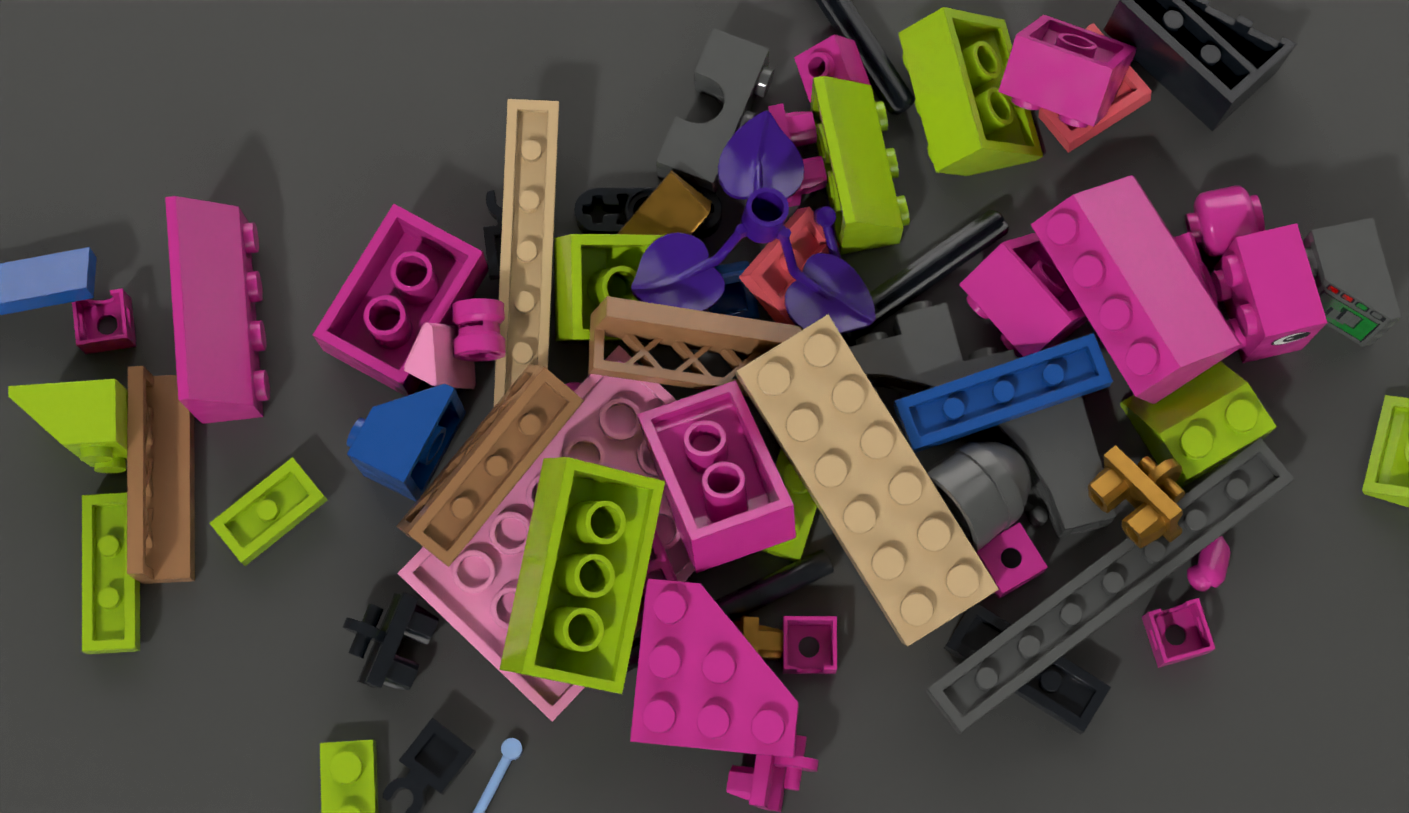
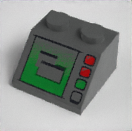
(1353, 280)

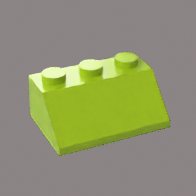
(956, 78)
(857, 165)

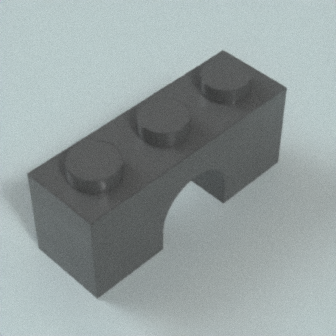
(734, 75)

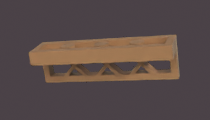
(683, 331)
(490, 463)
(159, 481)

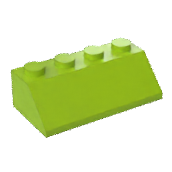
(582, 574)

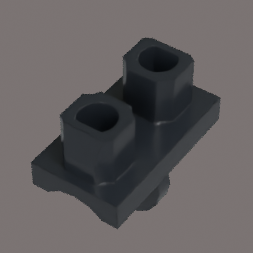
(401, 620)

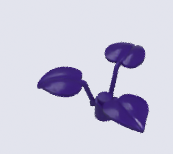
(767, 171)

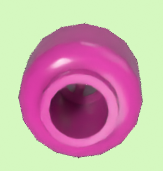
(1222, 217)

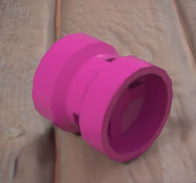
(478, 330)

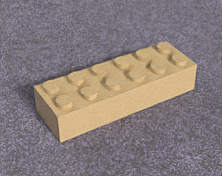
(866, 481)

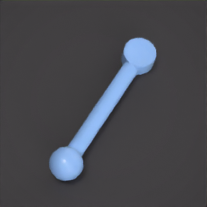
(511, 750)

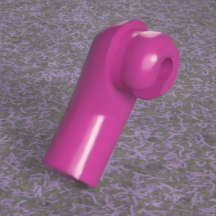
(1211, 566)

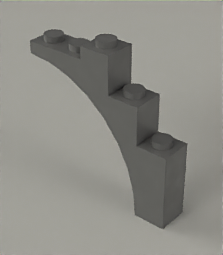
(1051, 441)

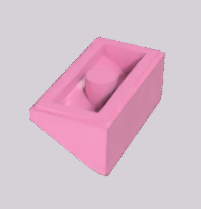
(433, 358)

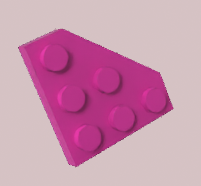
(705, 680)

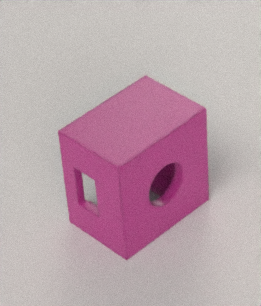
(88, 315)
(1012, 578)
(1193, 622)
(818, 627)

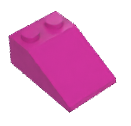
(718, 476)

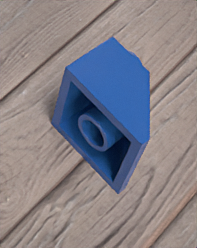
(406, 439)

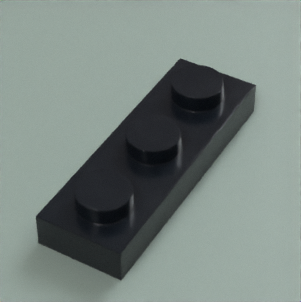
(1059, 690)

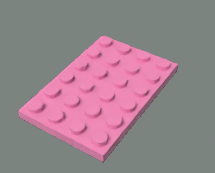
(483, 579)

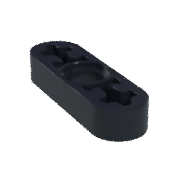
(634, 196)

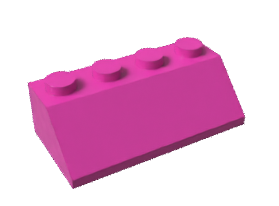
(1136, 287)
(216, 310)

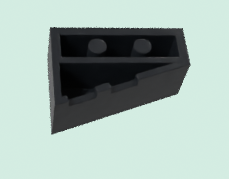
(1199, 53)

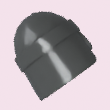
(983, 488)

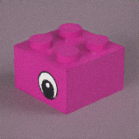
(1269, 293)

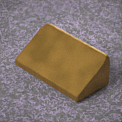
(669, 209)

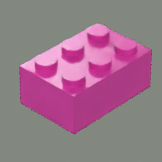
(399, 283)

